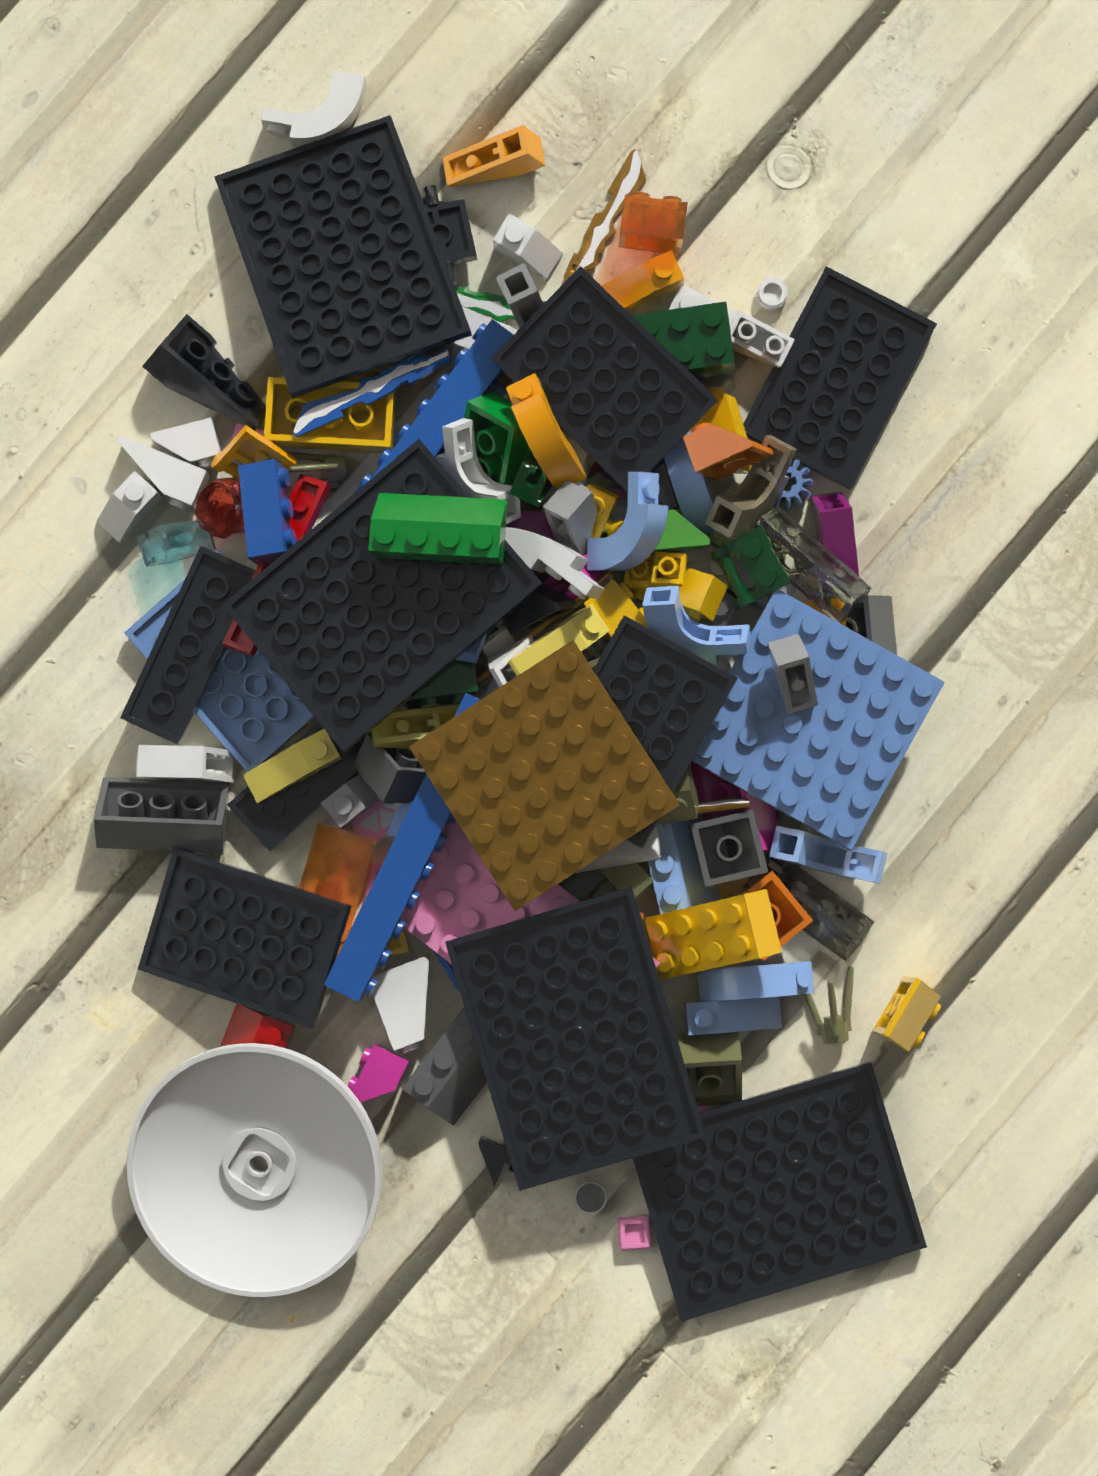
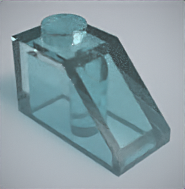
(173, 542)

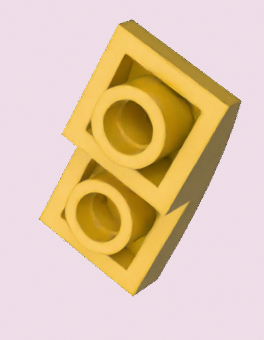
(658, 571)

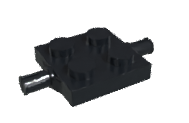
(451, 230)

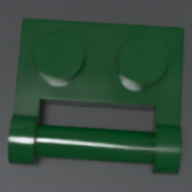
(759, 562)

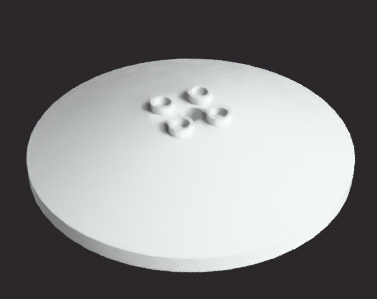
(242, 1224)

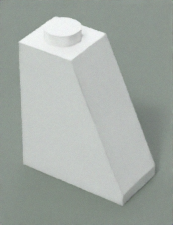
(185, 763)
(403, 1001)

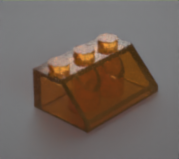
(339, 866)

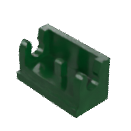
(531, 482)

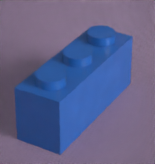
(266, 510)

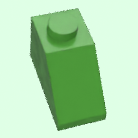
(681, 535)

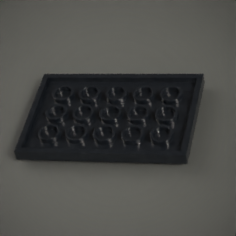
(839, 376)
(606, 378)
(664, 697)
(244, 937)

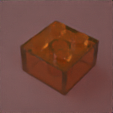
(652, 223)

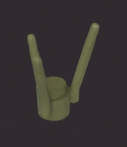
(330, 467)
(835, 1027)

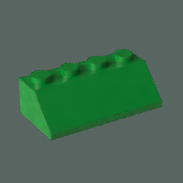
(438, 528)

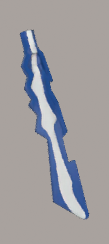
(371, 389)

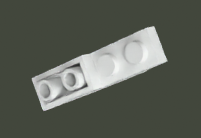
(747, 333)
(554, 558)

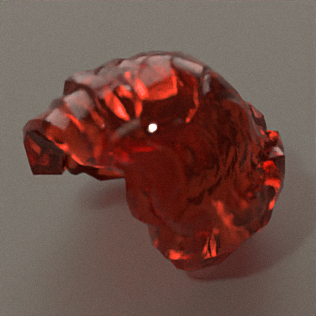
(220, 508)

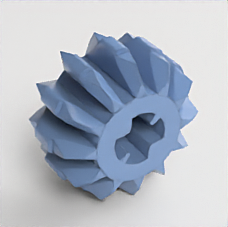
(797, 489)

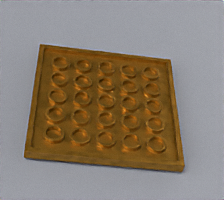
(544, 775)

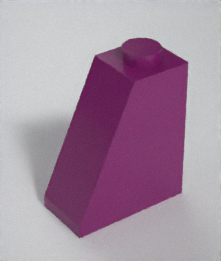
(836, 527)

